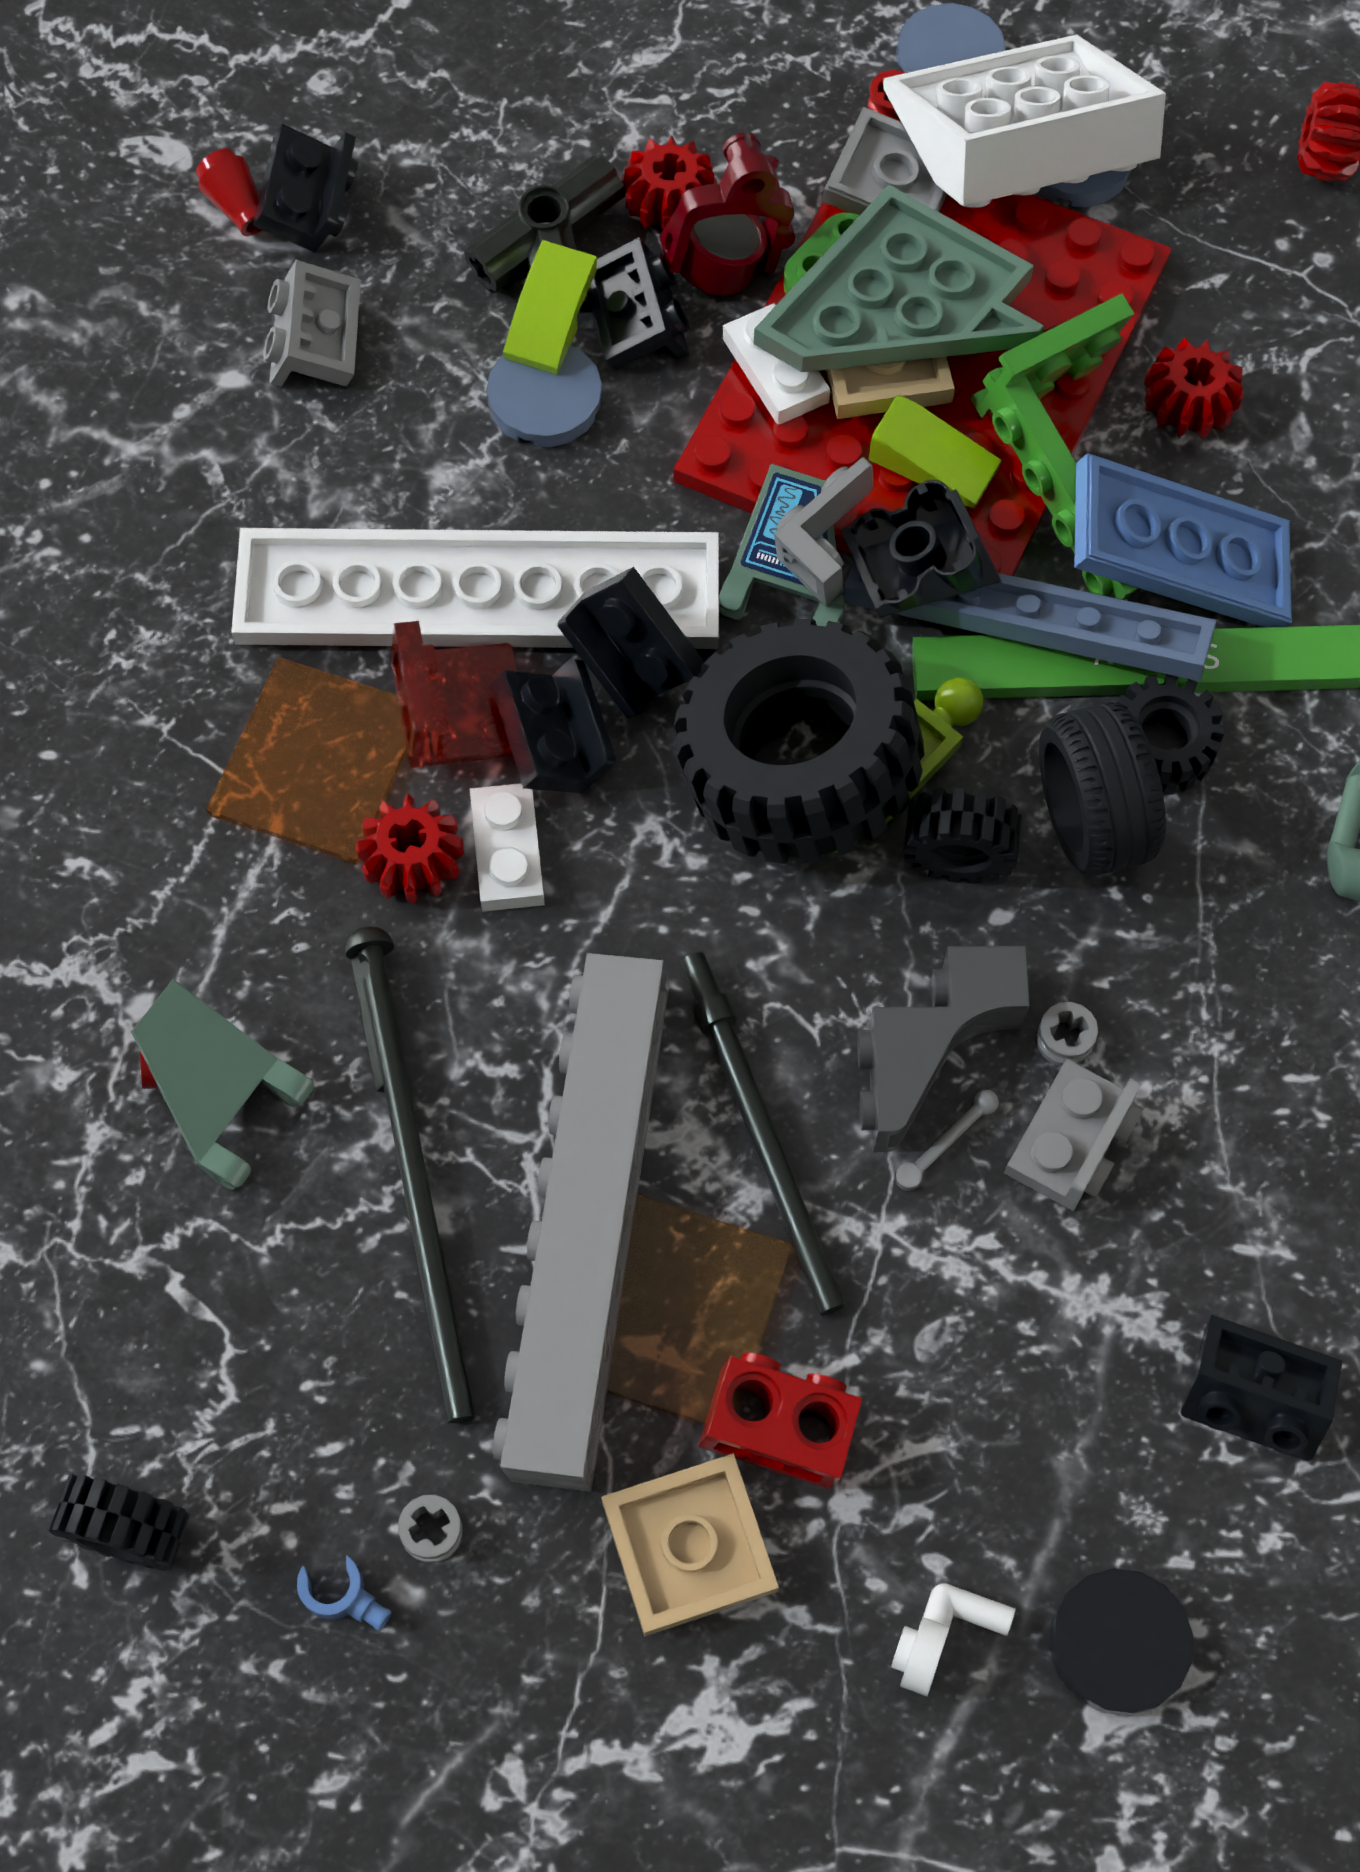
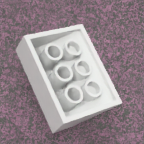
(1028, 119)

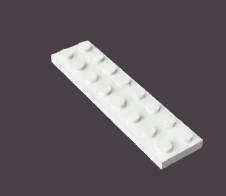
(457, 583)

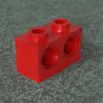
(777, 1439)

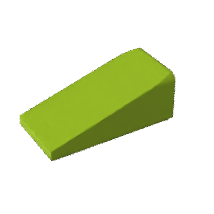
(927, 448)

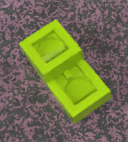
(549, 307)

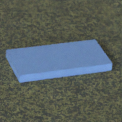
(1182, 543)

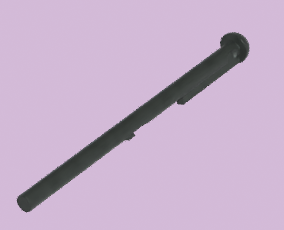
(367, 951)

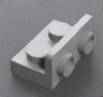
(313, 325)
(1071, 1134)

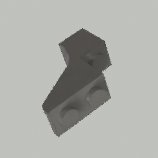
(907, 1046)

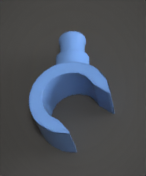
(355, 1603)

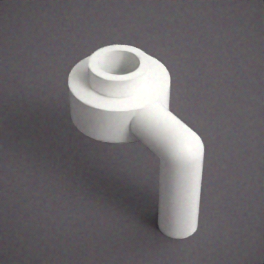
(921, 1649)

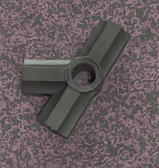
(566, 206)

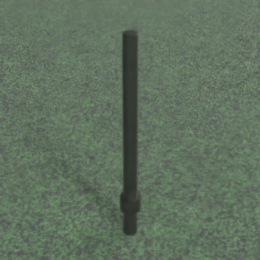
(716, 1018)

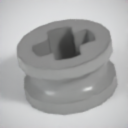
(1076, 1017)
(436, 1508)

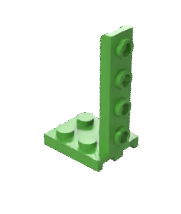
(1022, 421)

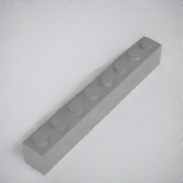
(585, 1224)

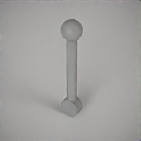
(910, 1174)

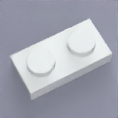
(781, 387)
(506, 847)

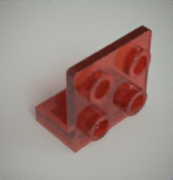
(448, 699)

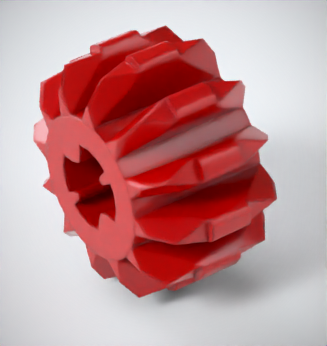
(1331, 133)
(661, 177)
(1193, 388)
(416, 866)

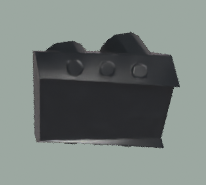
(919, 550)

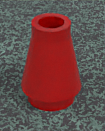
(230, 187)

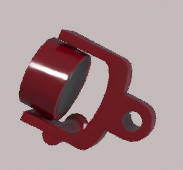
(715, 230)

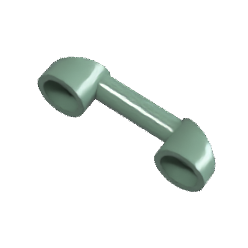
(1342, 856)

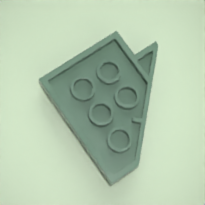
(900, 291)

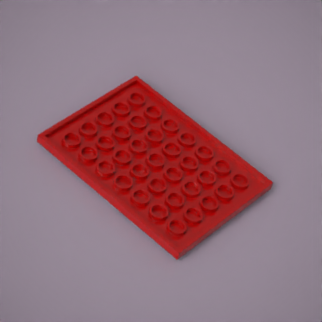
(1074, 270)

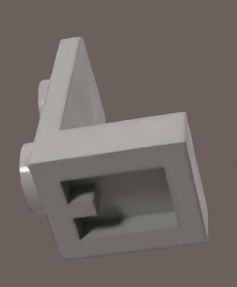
(818, 562)

